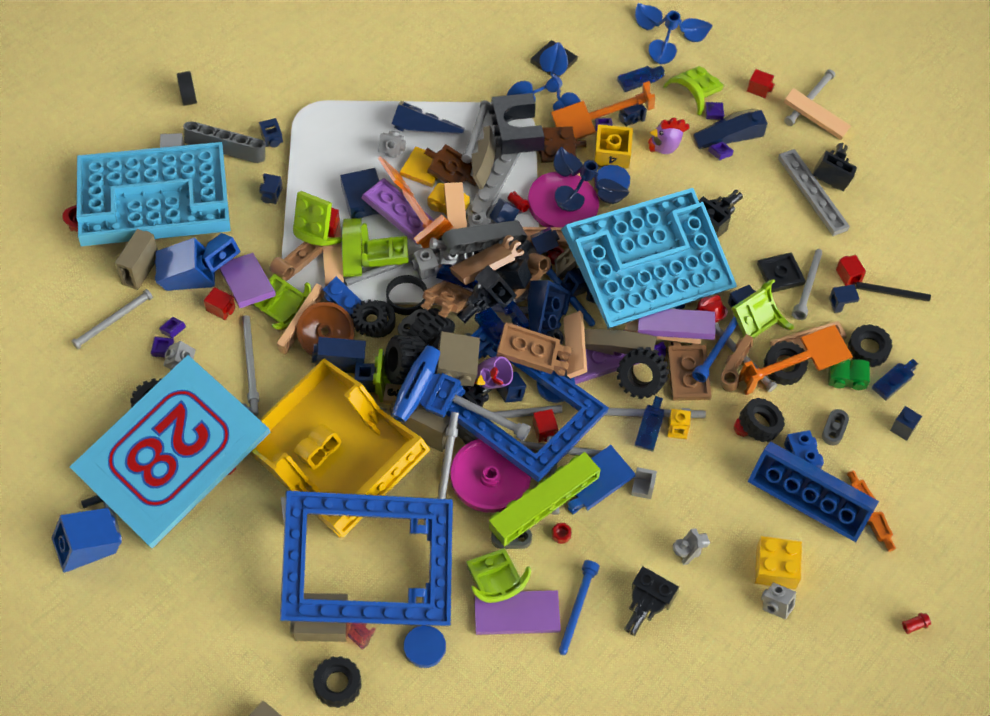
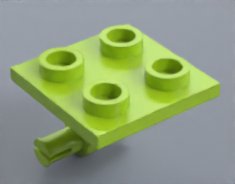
(380, 378)

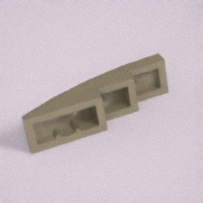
(483, 159)
(619, 341)

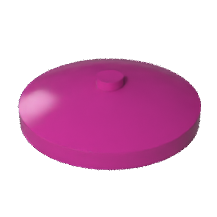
(544, 207)
(486, 478)

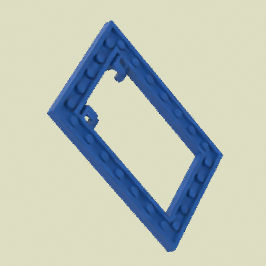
(539, 464)
(436, 597)

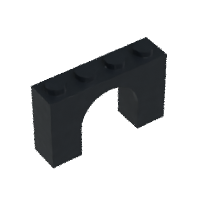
(512, 138)

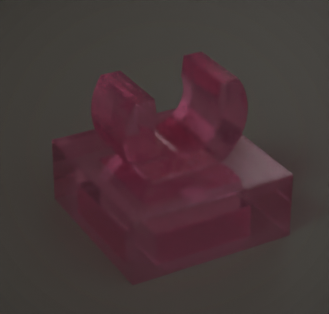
(360, 634)

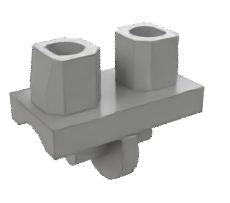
(448, 259)
(690, 546)

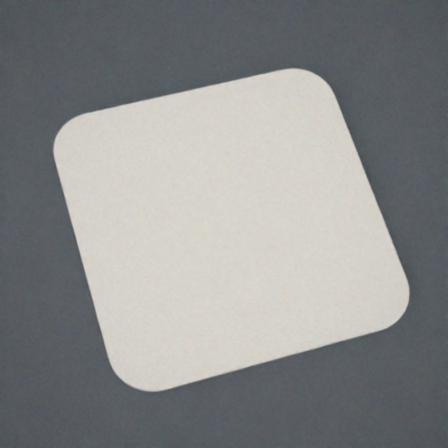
(344, 138)

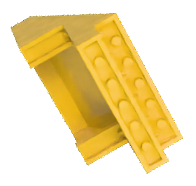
(373, 448)

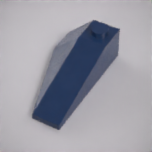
(412, 118)
(733, 128)
(546, 305)

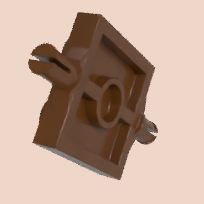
(559, 137)
(448, 166)

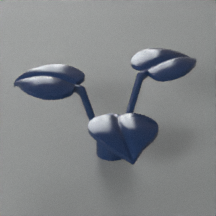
(569, 199)

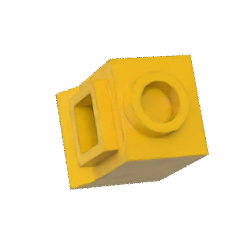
(679, 423)

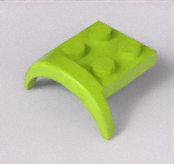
(699, 83)
(313, 220)
(383, 251)
(285, 304)
(759, 312)
(496, 577)

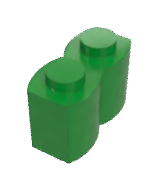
(850, 374)

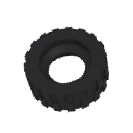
(870, 332)
(789, 349)
(754, 427)
(341, 698)

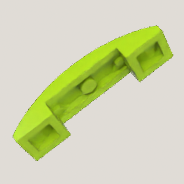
(352, 247)

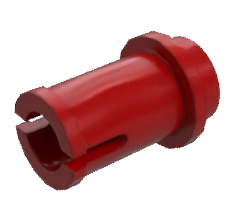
(518, 202)
(916, 623)

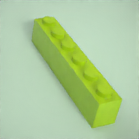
(544, 498)

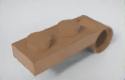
(295, 261)
(538, 266)
(734, 361)

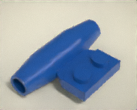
(424, 387)

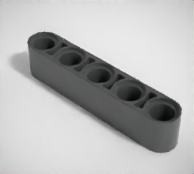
(233, 143)
(481, 237)

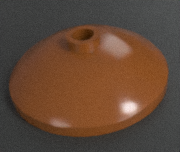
(323, 315)

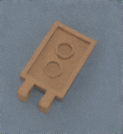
(494, 256)
(448, 296)
(533, 349)
(682, 363)

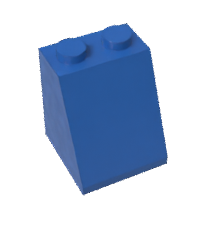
(183, 267)
(85, 538)

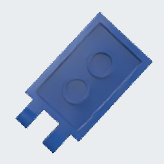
(613, 475)

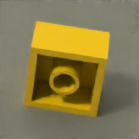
(613, 146)
(778, 562)

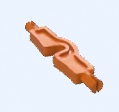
(877, 520)

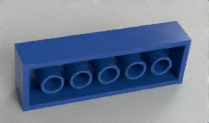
(813, 491)

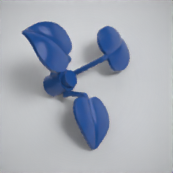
(662, 51)
(556, 62)

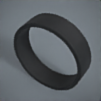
(405, 279)

